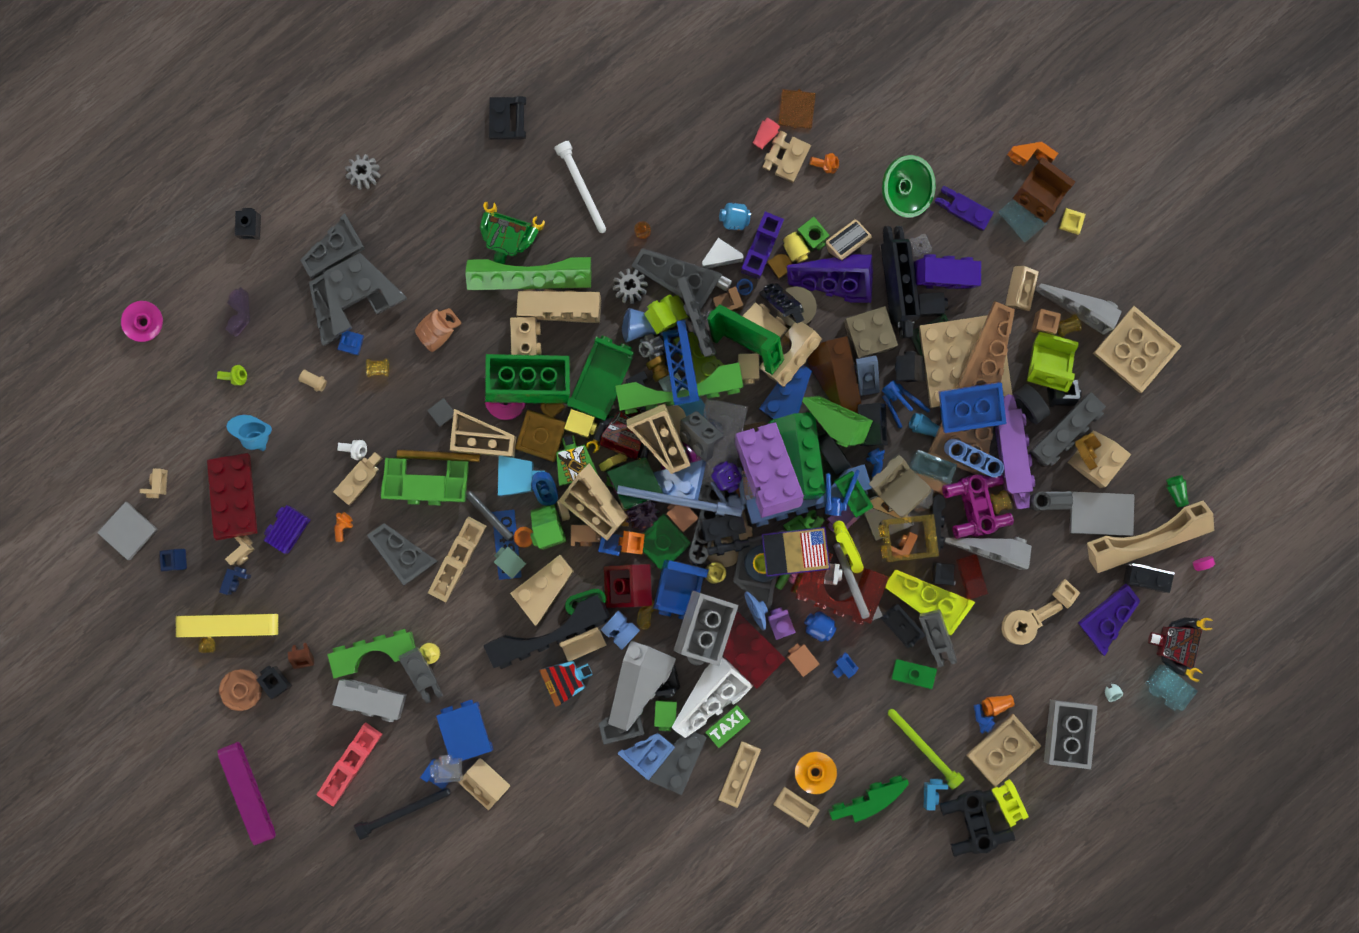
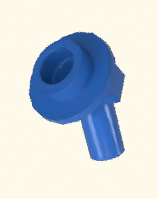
(876, 458)
(986, 723)

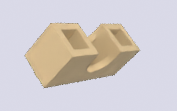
(803, 341)

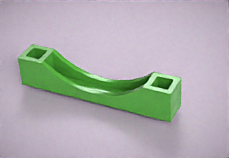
(489, 275)
(635, 395)

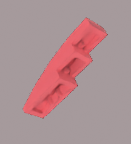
(349, 764)

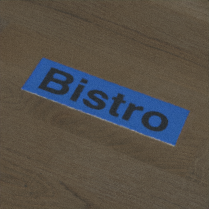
(507, 518)

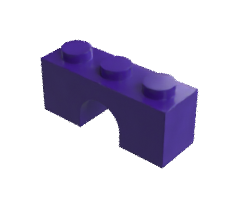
(762, 245)

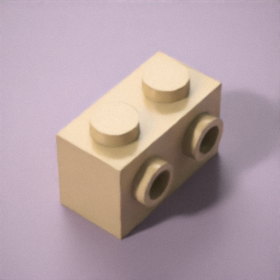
(524, 336)

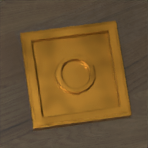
(540, 435)

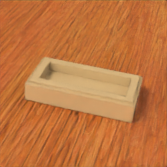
(796, 807)

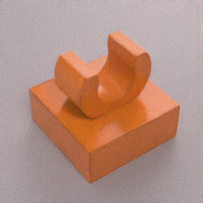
(632, 542)

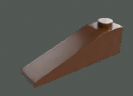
(835, 372)

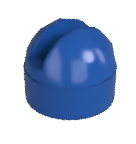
(745, 291)

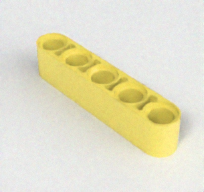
(227, 625)

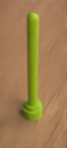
(953, 779)

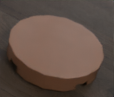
(240, 690)

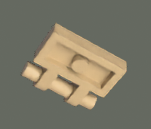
(792, 160)

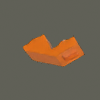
(1022, 153)

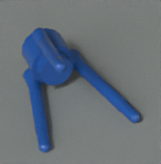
(895, 391)
(833, 504)

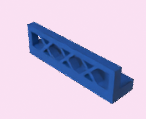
(686, 360)

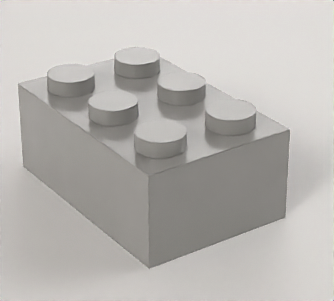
(705, 628)
(1070, 734)

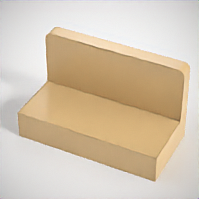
(583, 644)
(484, 784)

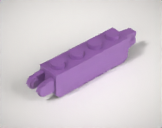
(1013, 453)

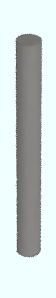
(851, 581)

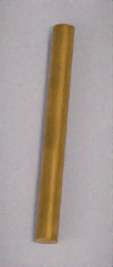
(429, 455)

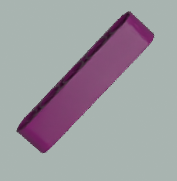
(246, 793)

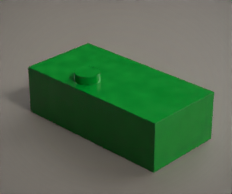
(527, 378)

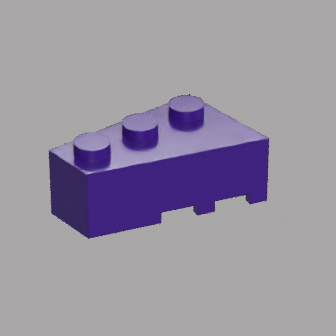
(947, 272)

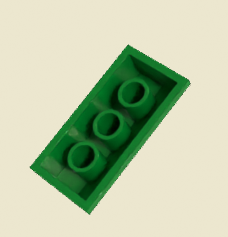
(803, 449)

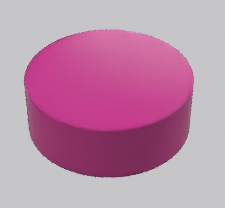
(1204, 563)

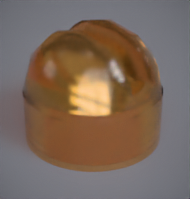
(642, 227)

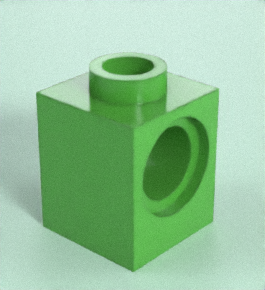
(810, 226)
(665, 714)

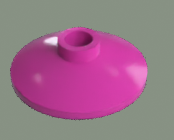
(132, 319)

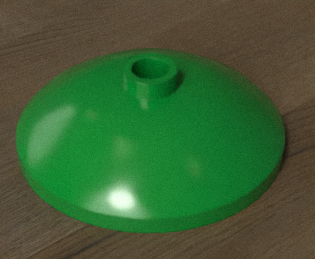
(917, 186)

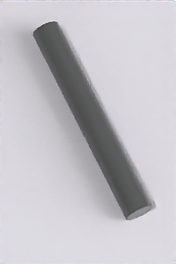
(489, 516)

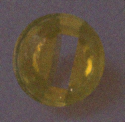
(207, 645)

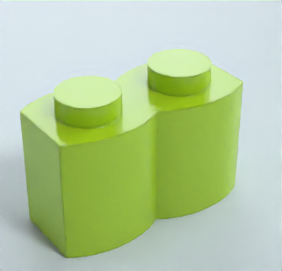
(666, 313)

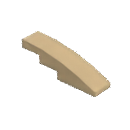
(457, 559)

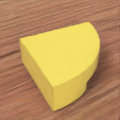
(612, 461)

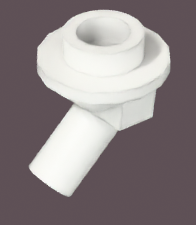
(355, 449)

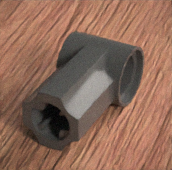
(1052, 500)

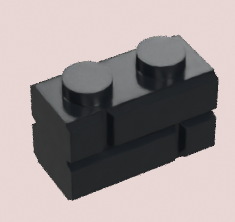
(1148, 578)

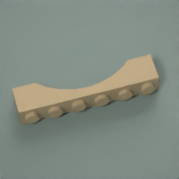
(1186, 525)

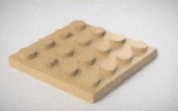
(947, 351)

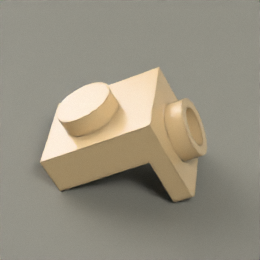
(240, 555)

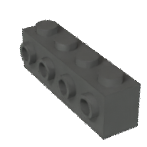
(1064, 432)

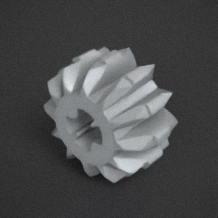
(362, 179)
(627, 279)

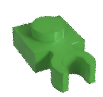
(800, 523)

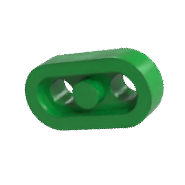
(581, 596)

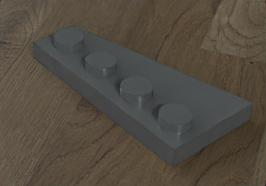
(692, 310)

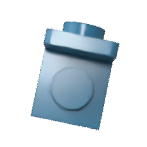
(931, 797)

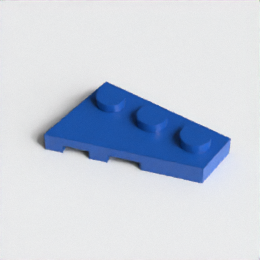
(787, 399)

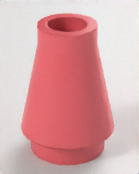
(766, 132)

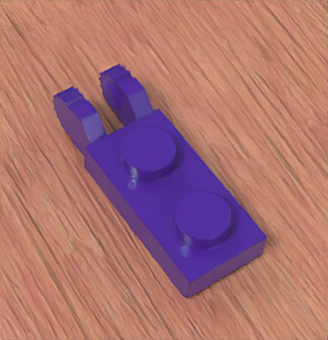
(965, 209)

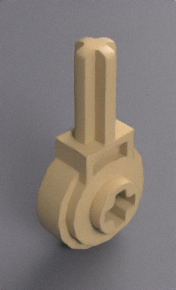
(1030, 622)

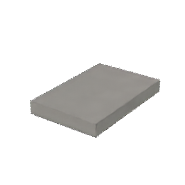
(1102, 513)

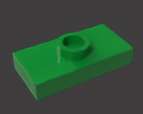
(914, 674)

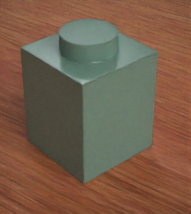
(509, 561)

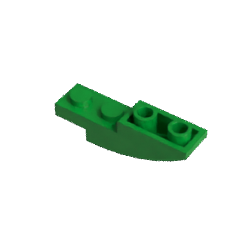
(878, 798)

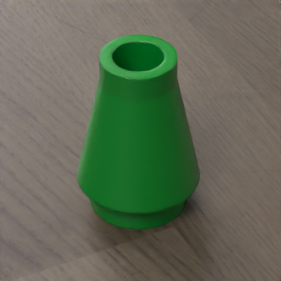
(1178, 490)

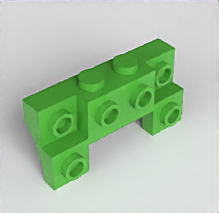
(429, 488)

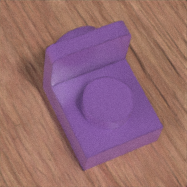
(846, 517)
(780, 623)

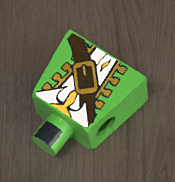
(572, 461)

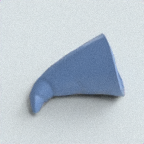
(636, 325)

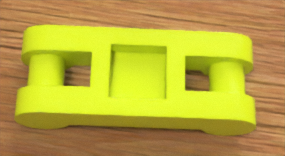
(848, 546)
(1011, 803)

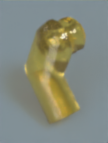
(644, 616)

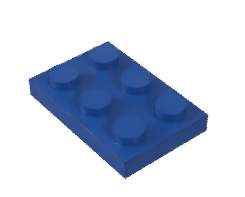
(972, 407)

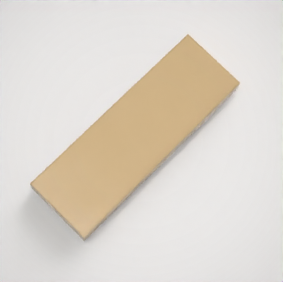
(739, 774)

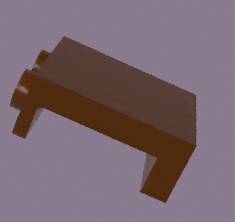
(1043, 190)

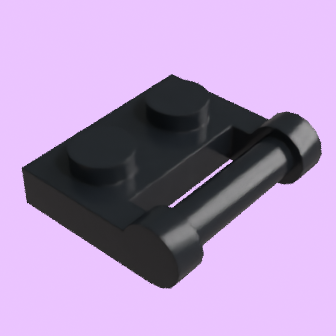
(500, 117)

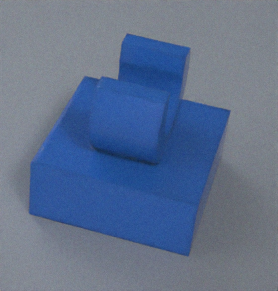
(351, 342)
(846, 666)

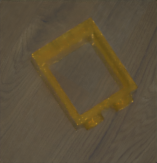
(930, 537)

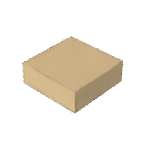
(1066, 593)

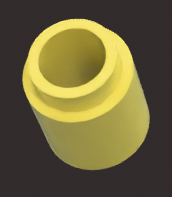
(796, 248)

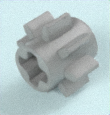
(651, 346)

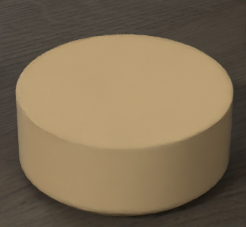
(563, 511)

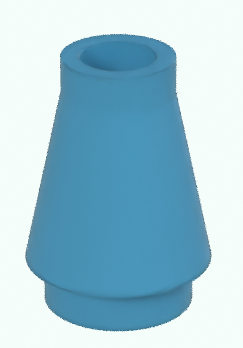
(921, 424)

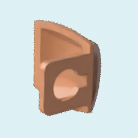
(435, 329)

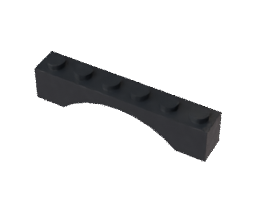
(507, 648)

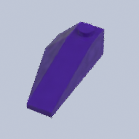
(844, 278)

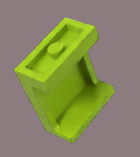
(1052, 361)

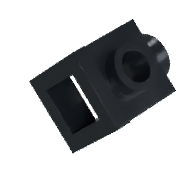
(1063, 398)
(271, 689)

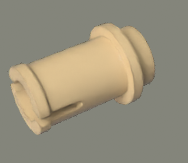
(312, 380)

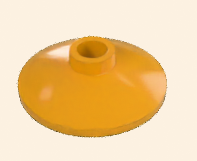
(821, 782)

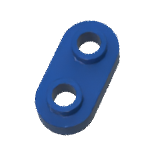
(544, 488)

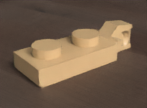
(358, 479)

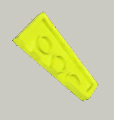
(928, 597)

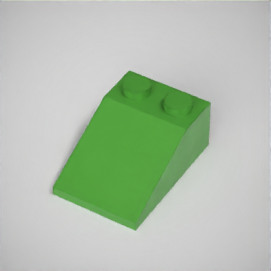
(839, 422)

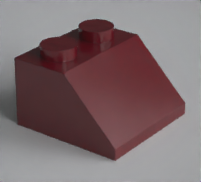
(627, 586)

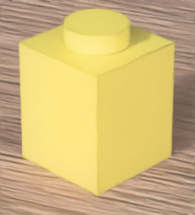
(581, 424)

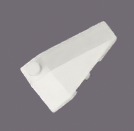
(713, 692)

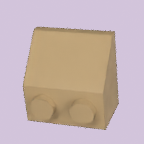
(760, 315)
(1109, 461)

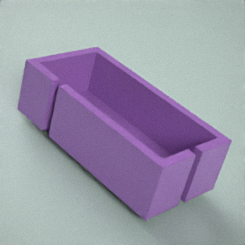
(769, 469)

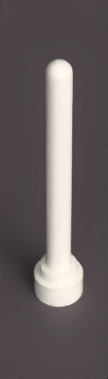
(564, 150)

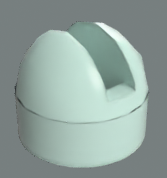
(1113, 693)

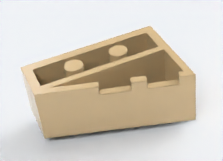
(480, 438)
(593, 503)
(541, 590)

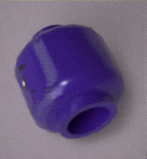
(726, 476)

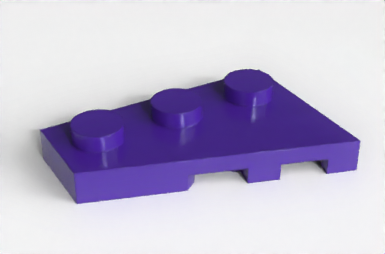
(1108, 618)

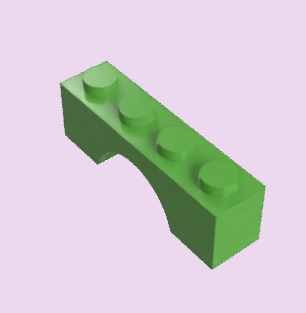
(347, 661)

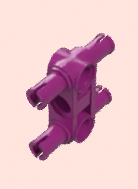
(977, 505)

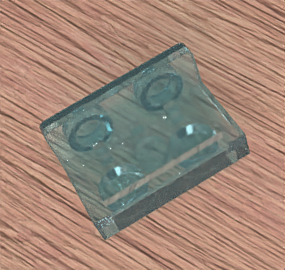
(1021, 220)

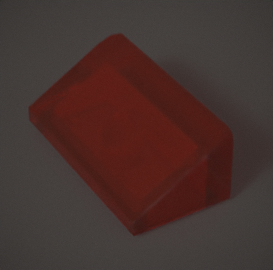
(972, 576)

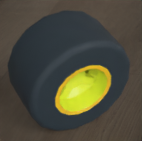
(755, 565)

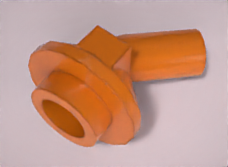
(830, 163)
(342, 521)

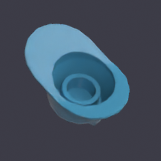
(250, 431)

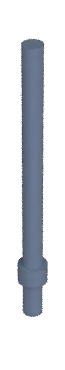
(719, 508)

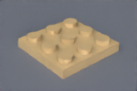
(1137, 349)

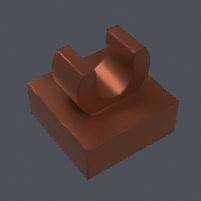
(300, 658)

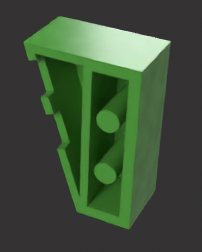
(546, 527)

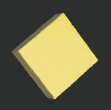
(1072, 221)

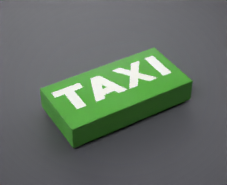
(727, 726)

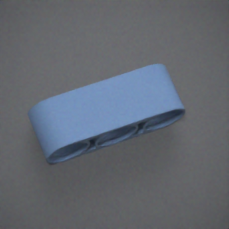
(980, 464)

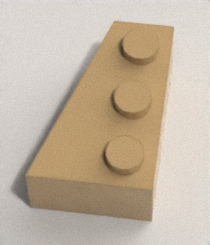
(660, 436)

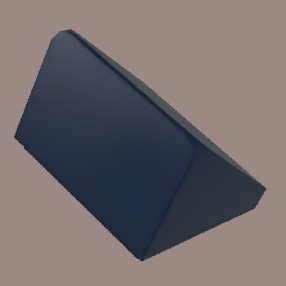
(173, 560)

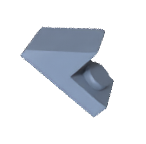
(867, 375)

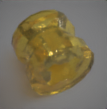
(1000, 502)

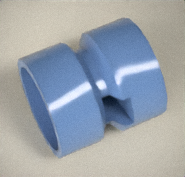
(620, 630)

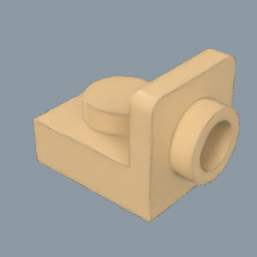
(158, 481)

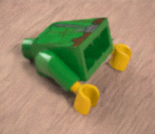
(506, 233)

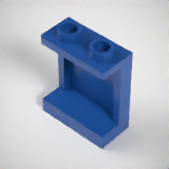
(676, 587)
(464, 731)

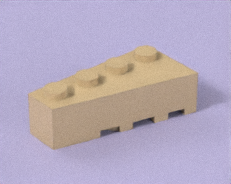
(559, 306)

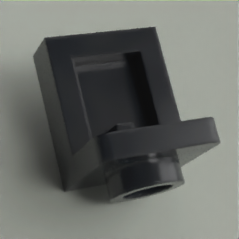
(671, 686)

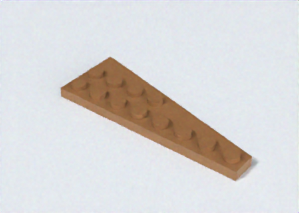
(983, 367)

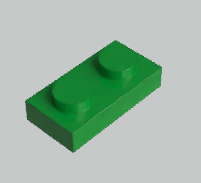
(858, 501)

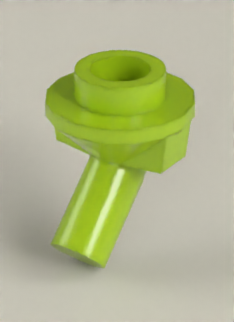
(234, 376)

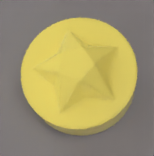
(715, 573)
(430, 652)

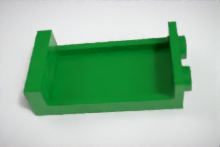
(748, 334)
(602, 372)

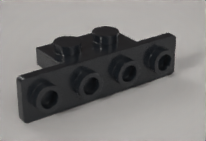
(782, 302)

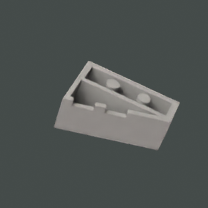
(369, 699)

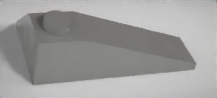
(1092, 311)
(1005, 551)
(639, 679)

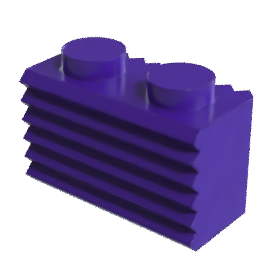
(286, 529)

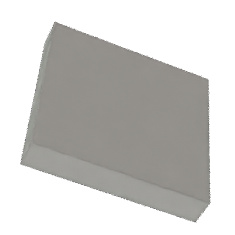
(127, 531)

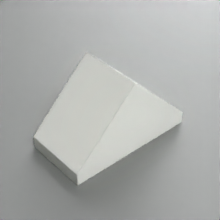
(721, 255)

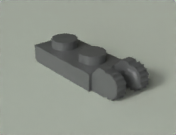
(937, 636)
(420, 673)

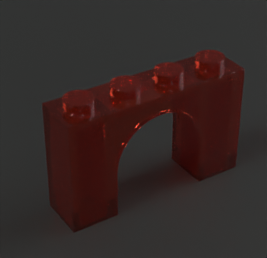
(811, 586)

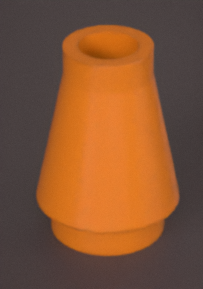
(995, 705)

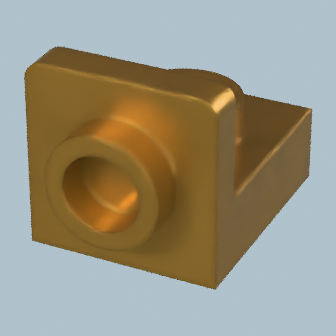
(1086, 448)

